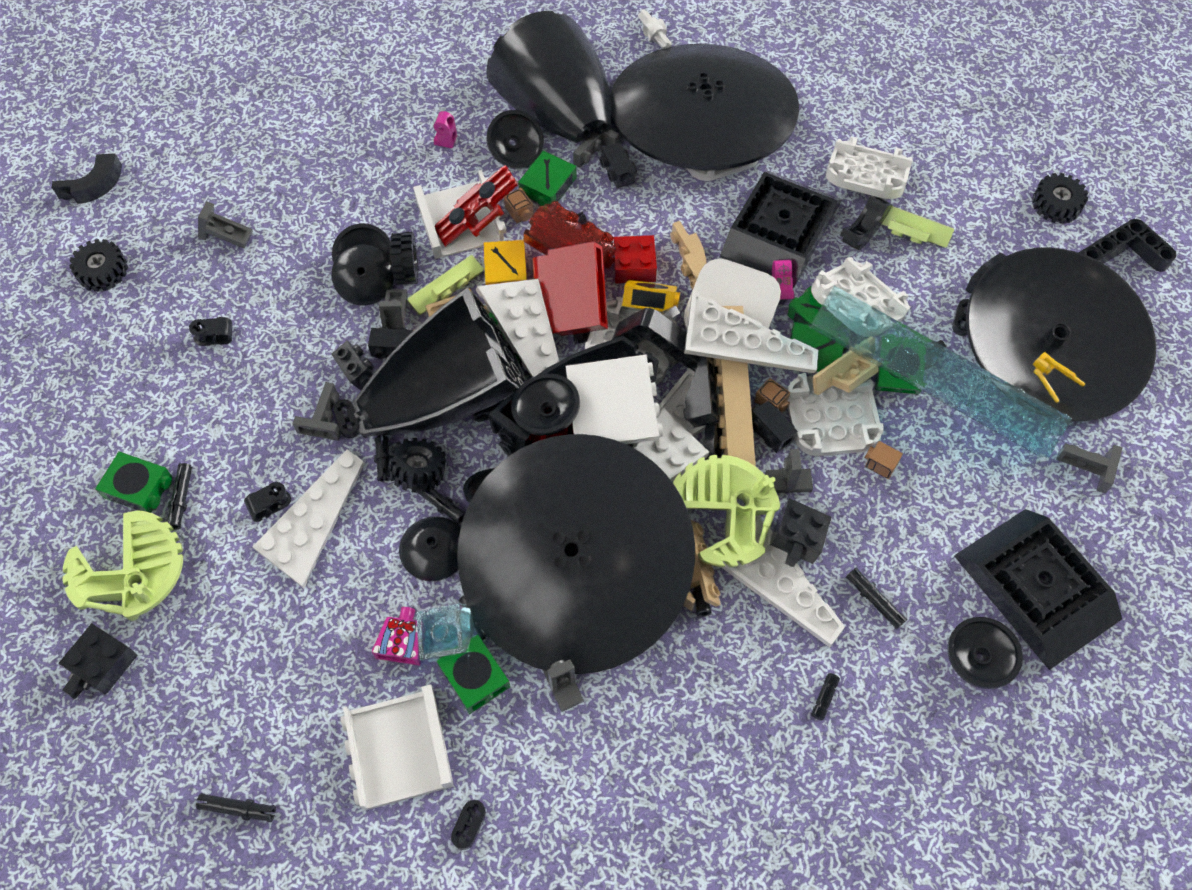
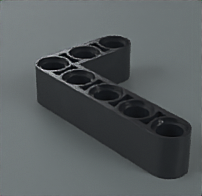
(1138, 237)
(661, 332)

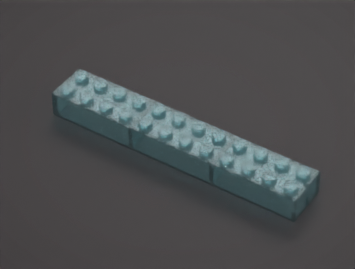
(940, 372)

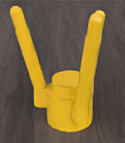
(1046, 365)

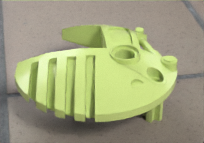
(717, 486)
(148, 558)

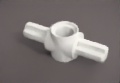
(654, 29)

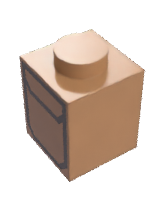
(518, 205)
(774, 393)
(883, 459)

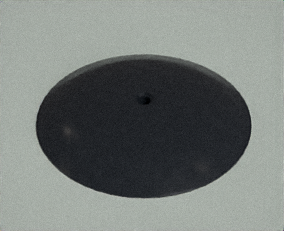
(1091, 309)

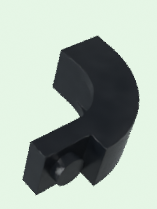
(93, 185)
(867, 223)

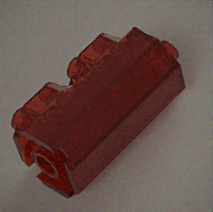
(558, 228)

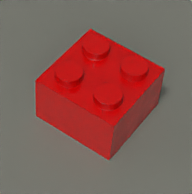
(635, 259)

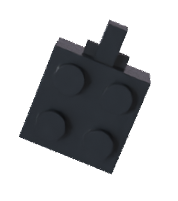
(800, 532)
(95, 662)

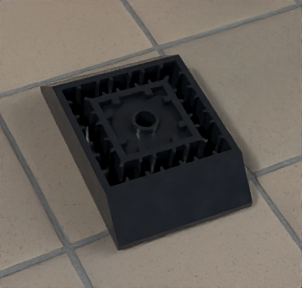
(764, 237)
(1049, 617)

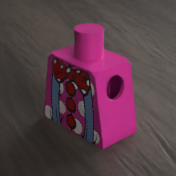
(398, 639)

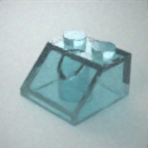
(444, 631)

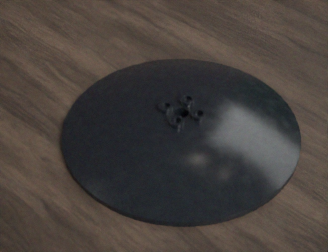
(704, 106)
(629, 562)

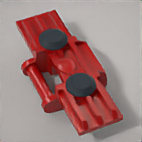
(476, 198)

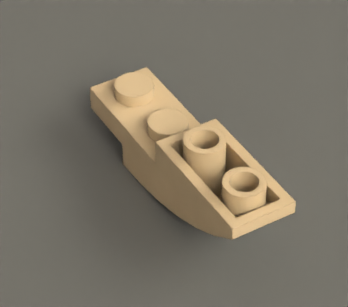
(690, 250)

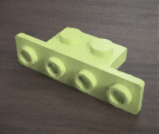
(917, 227)
(446, 284)

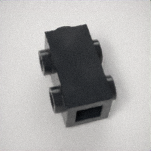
(618, 165)
(384, 341)
(353, 364)
(772, 426)

